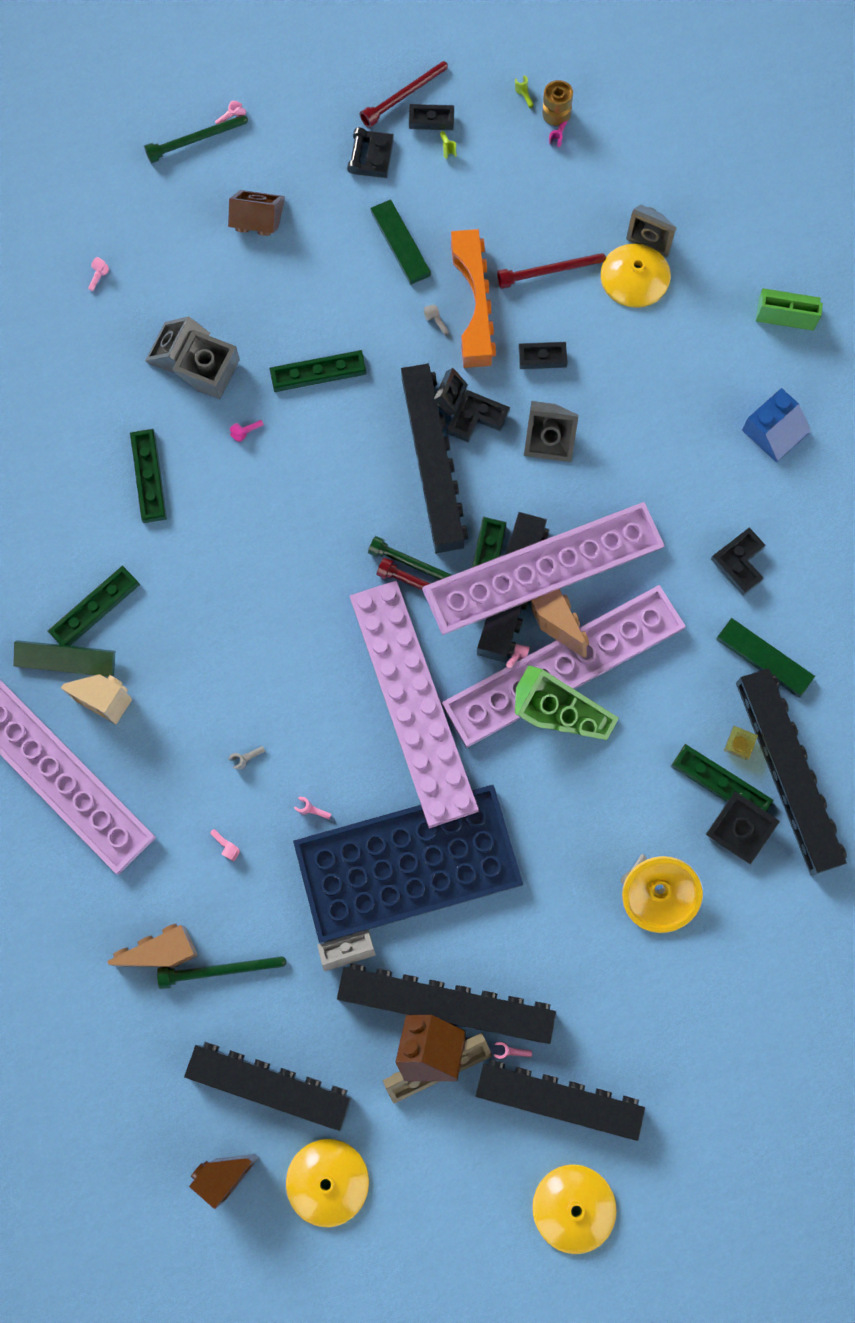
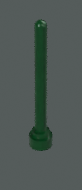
(155, 151)
(380, 548)
(168, 977)

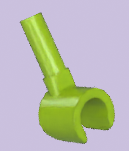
(522, 88)
(449, 147)

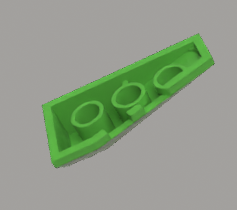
(556, 706)

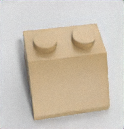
(101, 695)

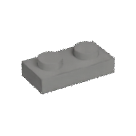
(346, 950)

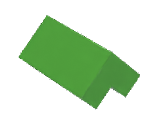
(788, 309)

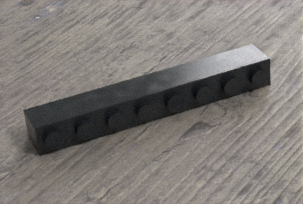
(433, 460)
(790, 772)
(453, 1006)

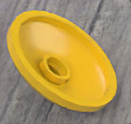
(634, 285)
(663, 908)
(348, 1178)
(571, 1187)

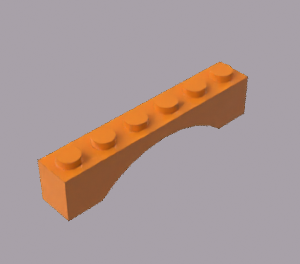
(467, 258)

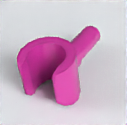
(557, 134)
(240, 433)

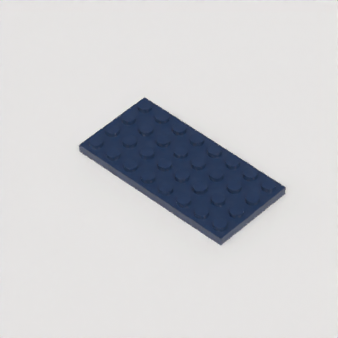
(403, 868)

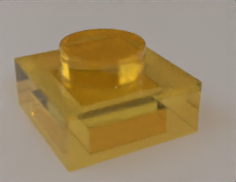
(740, 743)

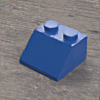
(777, 425)

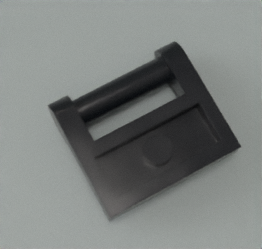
(378, 153)

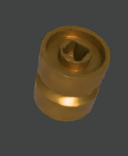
(557, 102)

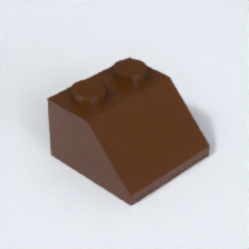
(255, 212)
(430, 1049)
(219, 1177)

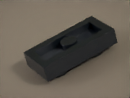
(431, 117)
(542, 355)
(451, 392)

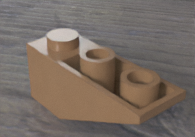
(556, 620)
(165, 950)

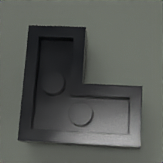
(476, 410)
(735, 564)

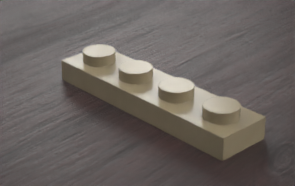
(474, 1052)

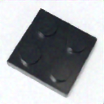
(742, 827)

